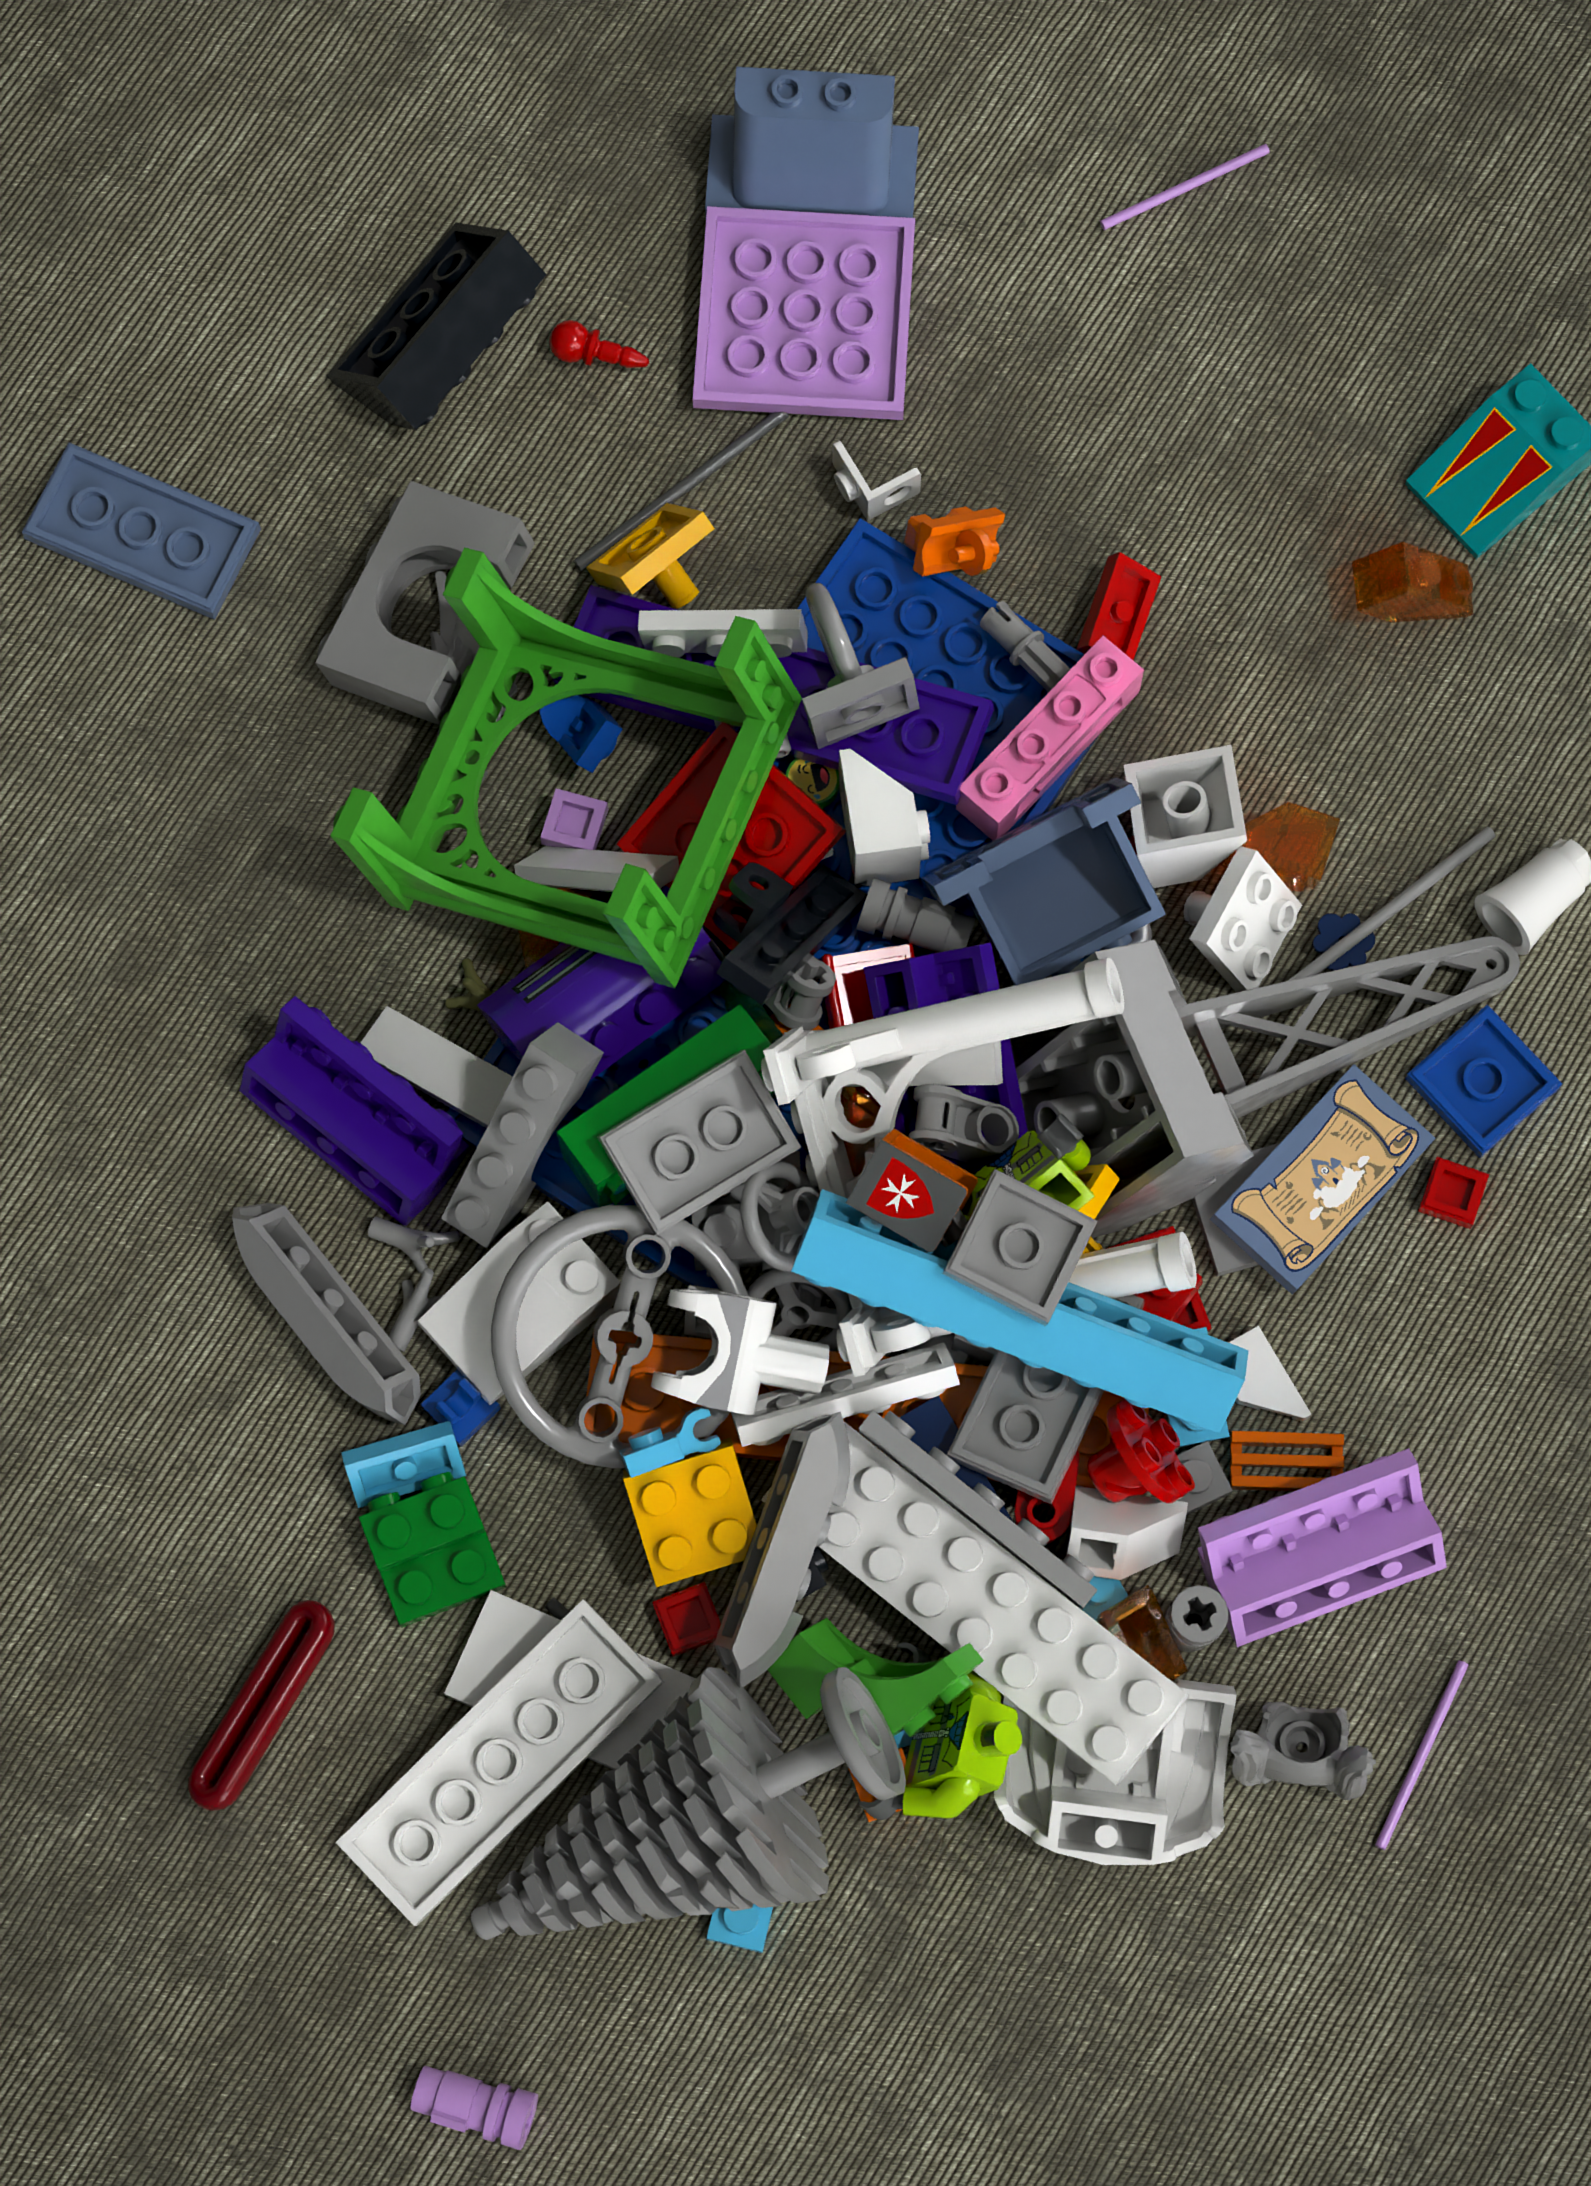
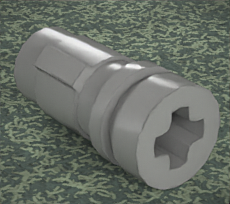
(916, 920)
(1197, 1603)

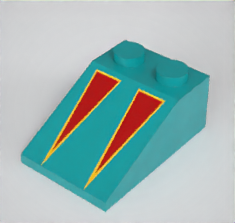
(1504, 461)

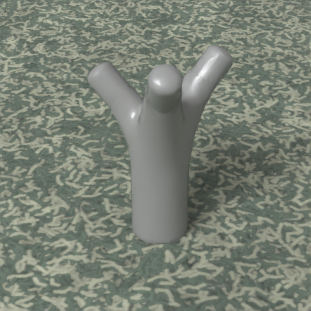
(408, 1239)
(413, 1308)

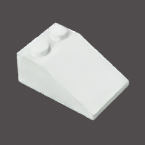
(558, 1304)

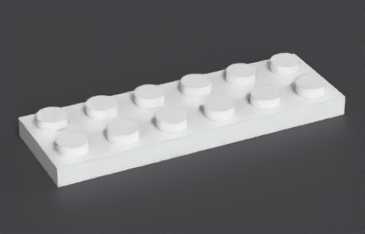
(499, 1762)

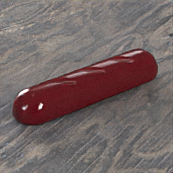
(261, 1705)

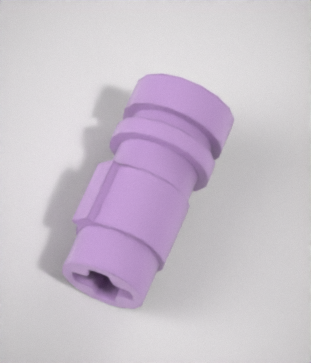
(469, 2103)

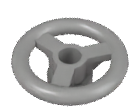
(787, 1212)
(802, 1304)

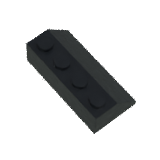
(438, 324)

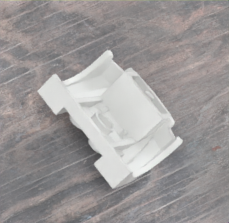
(1158, 1810)

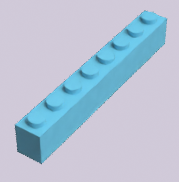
(1087, 1337)

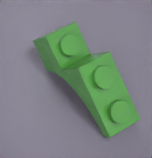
(899, 1688)

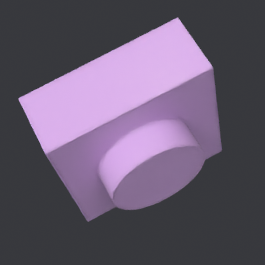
(574, 821)

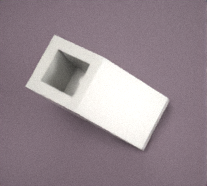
(1124, 1535)

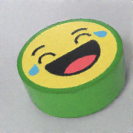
(815, 780)

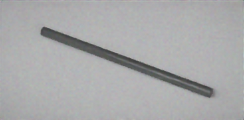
(682, 487)

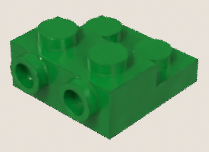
(431, 1549)

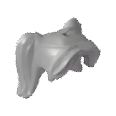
(1325, 1763)

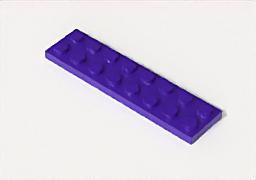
(921, 750)

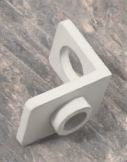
(873, 502)

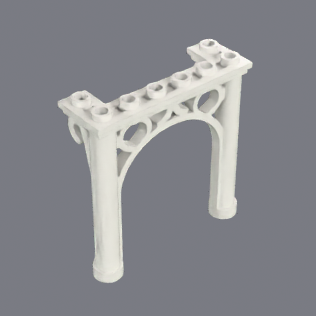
(798, 1071)

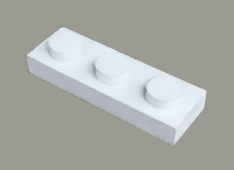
(705, 630)

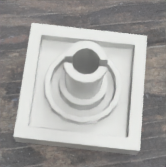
(1243, 920)

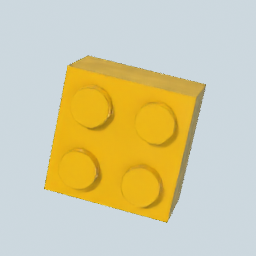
(693, 1514)

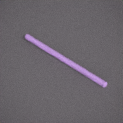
(1184, 187)
(1421, 1755)

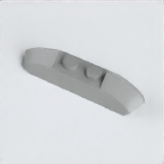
(325, 1311)
(776, 1569)

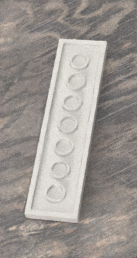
(973, 1590)

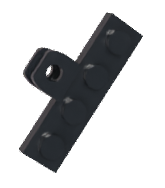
(780, 928)

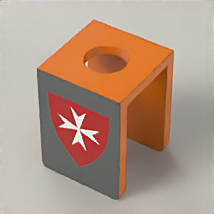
(912, 1190)

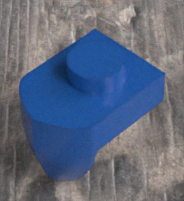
(581, 729)

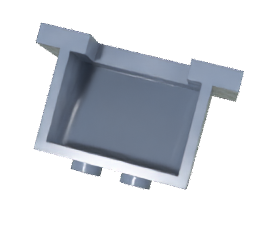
(812, 145)
(1056, 885)

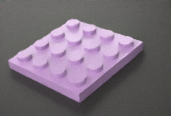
(804, 313)

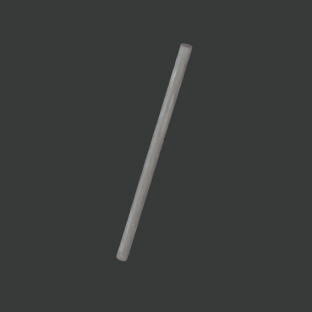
(1396, 904)

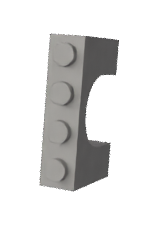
(422, 536)

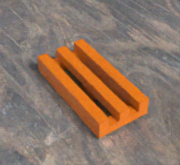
(1334, 1462)

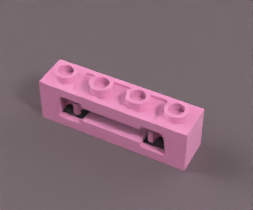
(1049, 738)

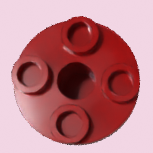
(1139, 1458)

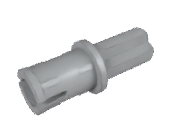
(1024, 645)

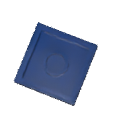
(1483, 1081)

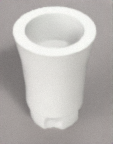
(1535, 894)

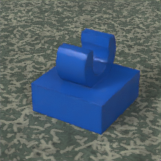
(461, 1405)

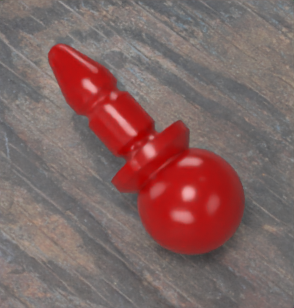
(572, 342)

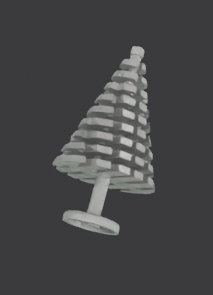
(699, 1816)

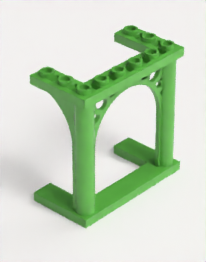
(638, 921)

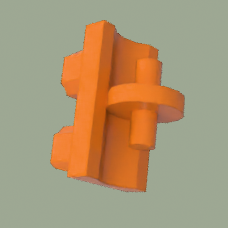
(955, 542)

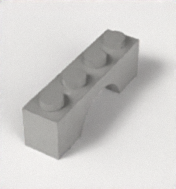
(532, 1107)

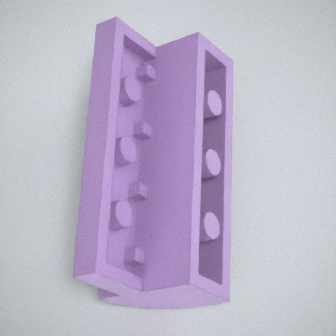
(1322, 1547)

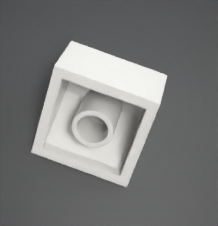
(1186, 814)
(881, 823)

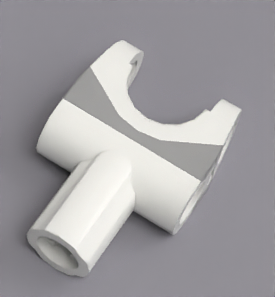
(742, 1354)

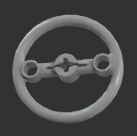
(578, 1441)

